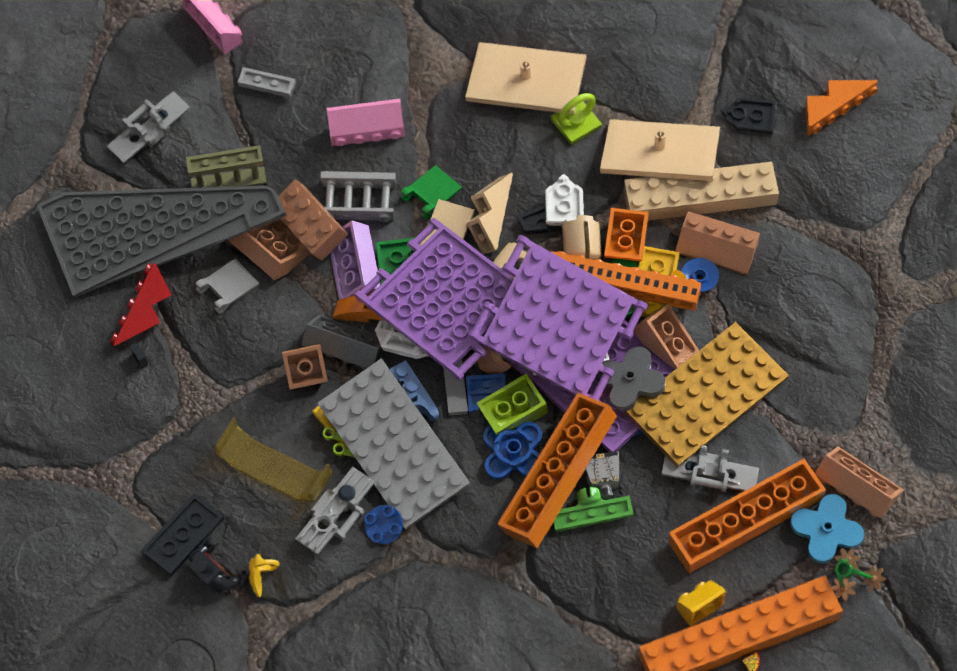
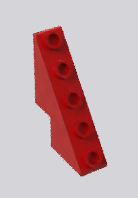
(140, 313)

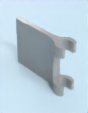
(228, 284)

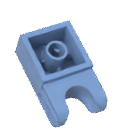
(415, 390)

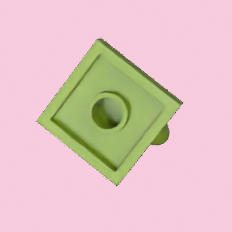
(581, 123)

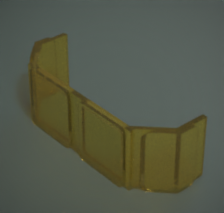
(270, 465)

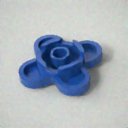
(512, 450)

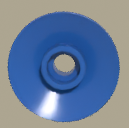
(702, 268)

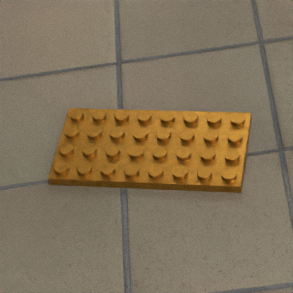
(707, 394)

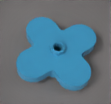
(822, 540)

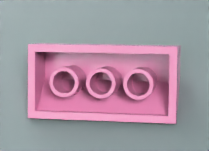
(214, 23)
(365, 122)

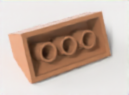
(718, 242)
(858, 482)

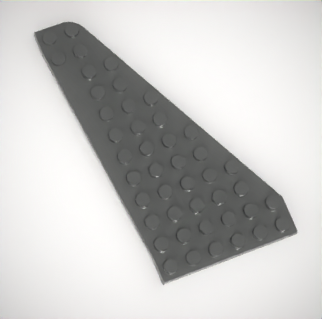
(119, 232)

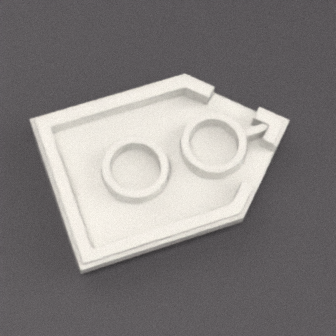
(563, 201)

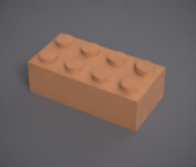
(310, 220)

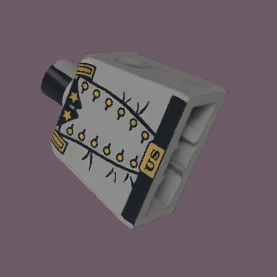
(603, 473)

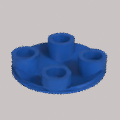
(383, 524)

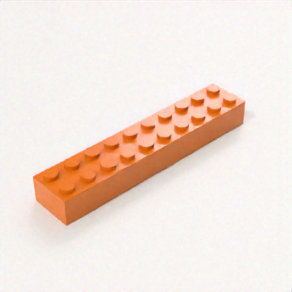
(744, 630)

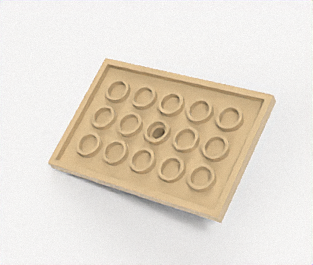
(525, 77)
(660, 150)

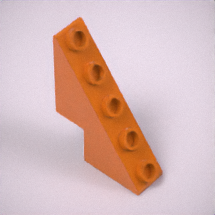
(839, 100)

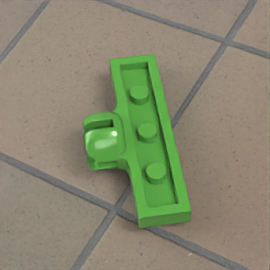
(593, 510)

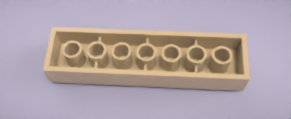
(729, 190)

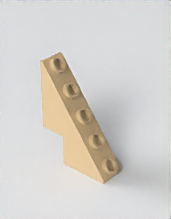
(491, 207)

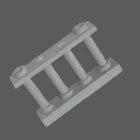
(359, 180)

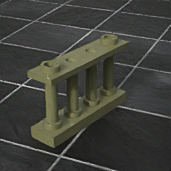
(227, 161)

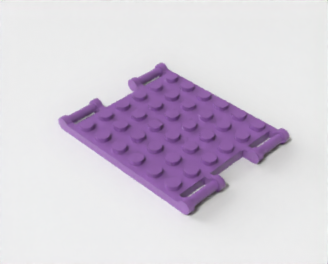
(439, 296)
(557, 320)

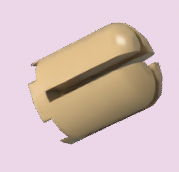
(582, 237)

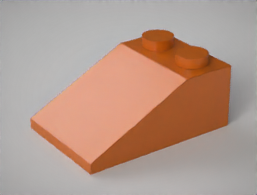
(626, 234)

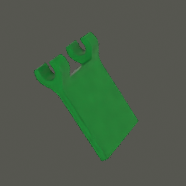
(431, 188)

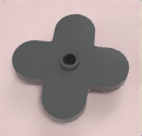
(633, 379)

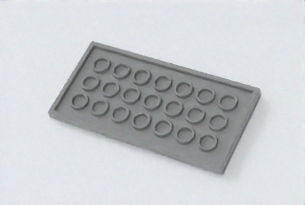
(393, 443)

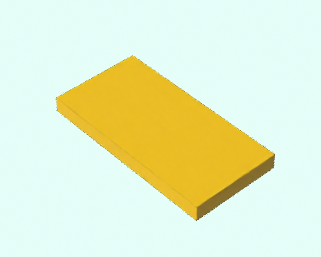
(659, 261)

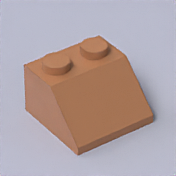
(304, 366)

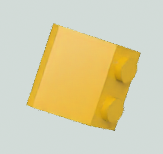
(701, 602)

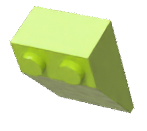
(513, 405)

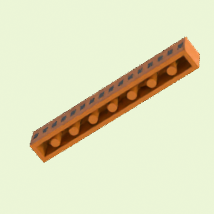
(641, 284)

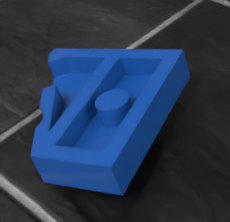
(482, 386)

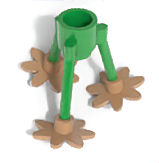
(847, 568)

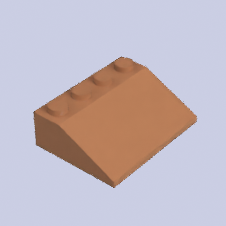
(272, 248)

